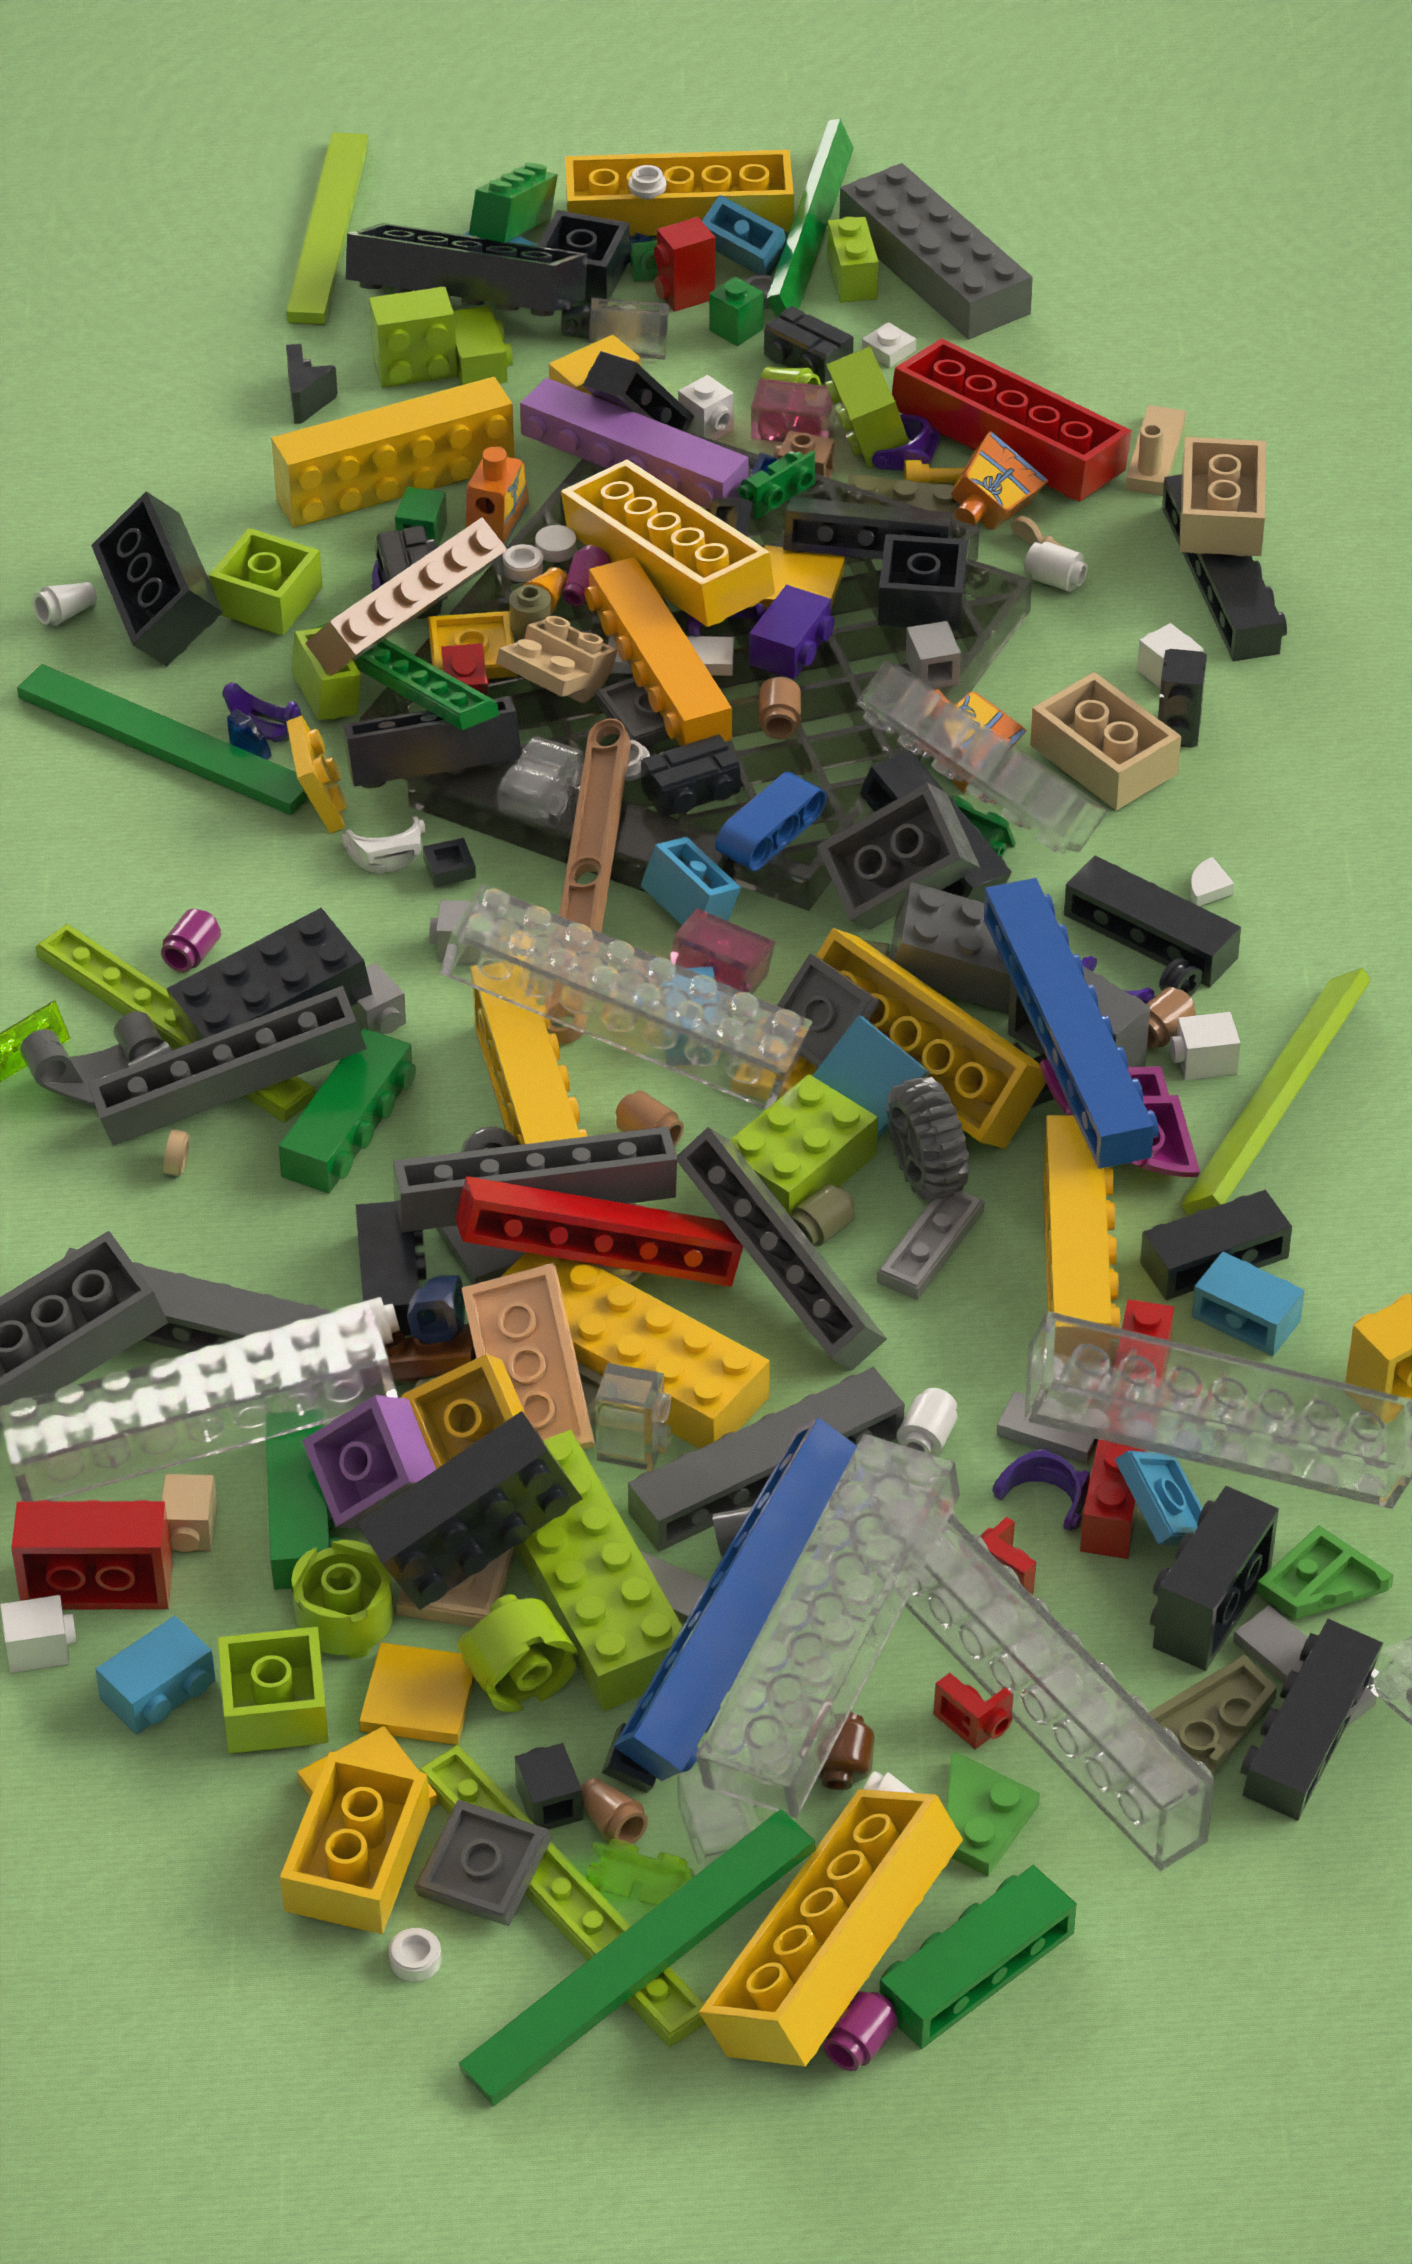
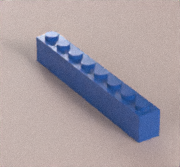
(1069, 1023)
(735, 1605)

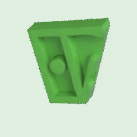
(1321, 1576)
(986, 1811)

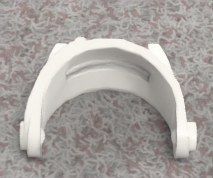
(385, 853)

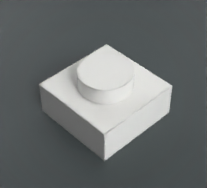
(890, 344)

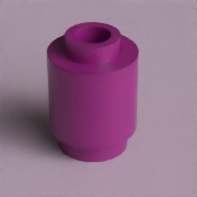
(190, 940)
(861, 2031)

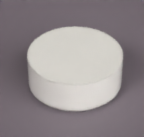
(556, 543)
(522, 563)
(415, 1954)

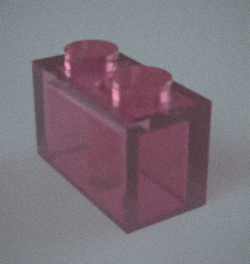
(791, 407)
(735, 953)

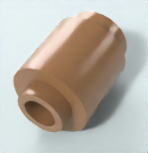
(779, 707)
(1164, 1015)
(643, 1111)

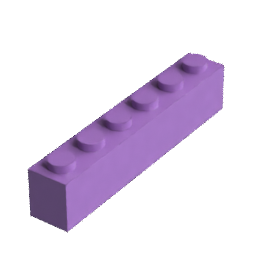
(615, 434)

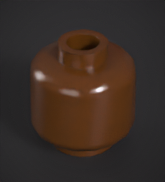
(850, 1756)

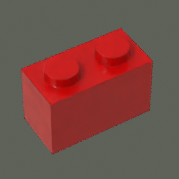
(685, 264)

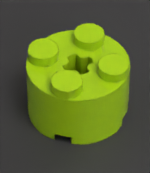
(344, 1595)
(518, 1652)

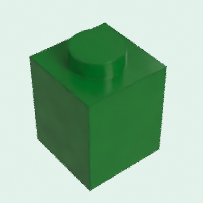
(736, 311)
(423, 509)

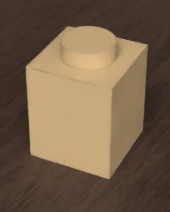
(190, 1511)

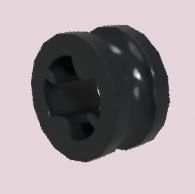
(1181, 976)

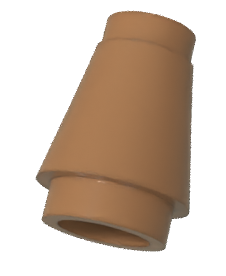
(613, 1812)

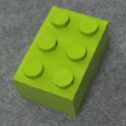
(808, 1141)

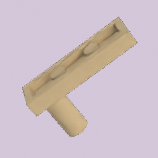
(1155, 449)

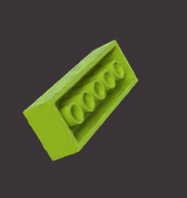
(600, 1586)

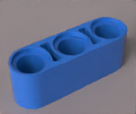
(770, 821)

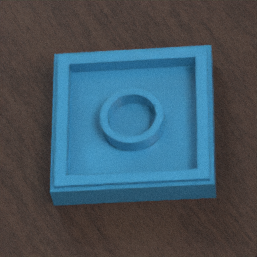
(867, 1067)
(1161, 1494)

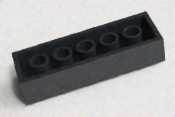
(468, 268)

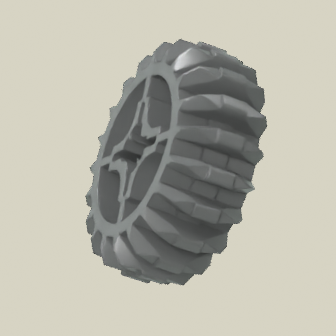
(927, 1138)

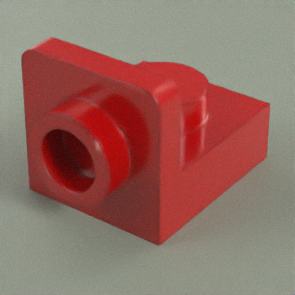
(466, 665)
(1000, 1545)
(968, 1714)

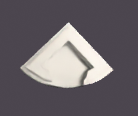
(1210, 883)

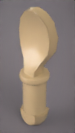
(1029, 531)

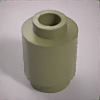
(527, 606)
(824, 1213)

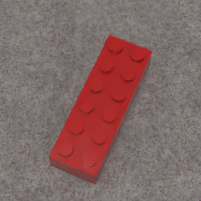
(972, 396)

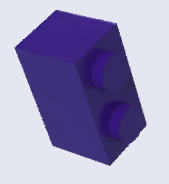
(790, 632)

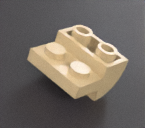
(560, 658)

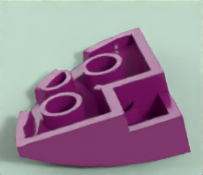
(1173, 1147)

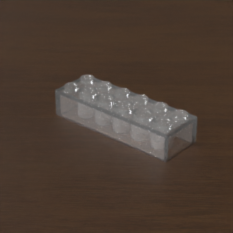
(982, 757)

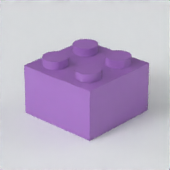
(368, 1457)

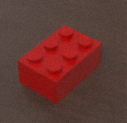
(93, 1553)

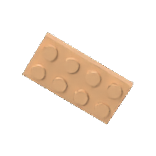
(528, 1328)

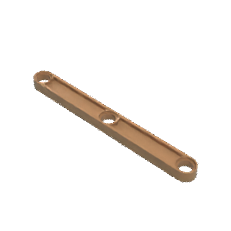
(594, 834)

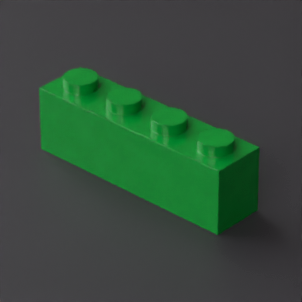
(513, 203)
(346, 1112)
(295, 1505)
(978, 1954)

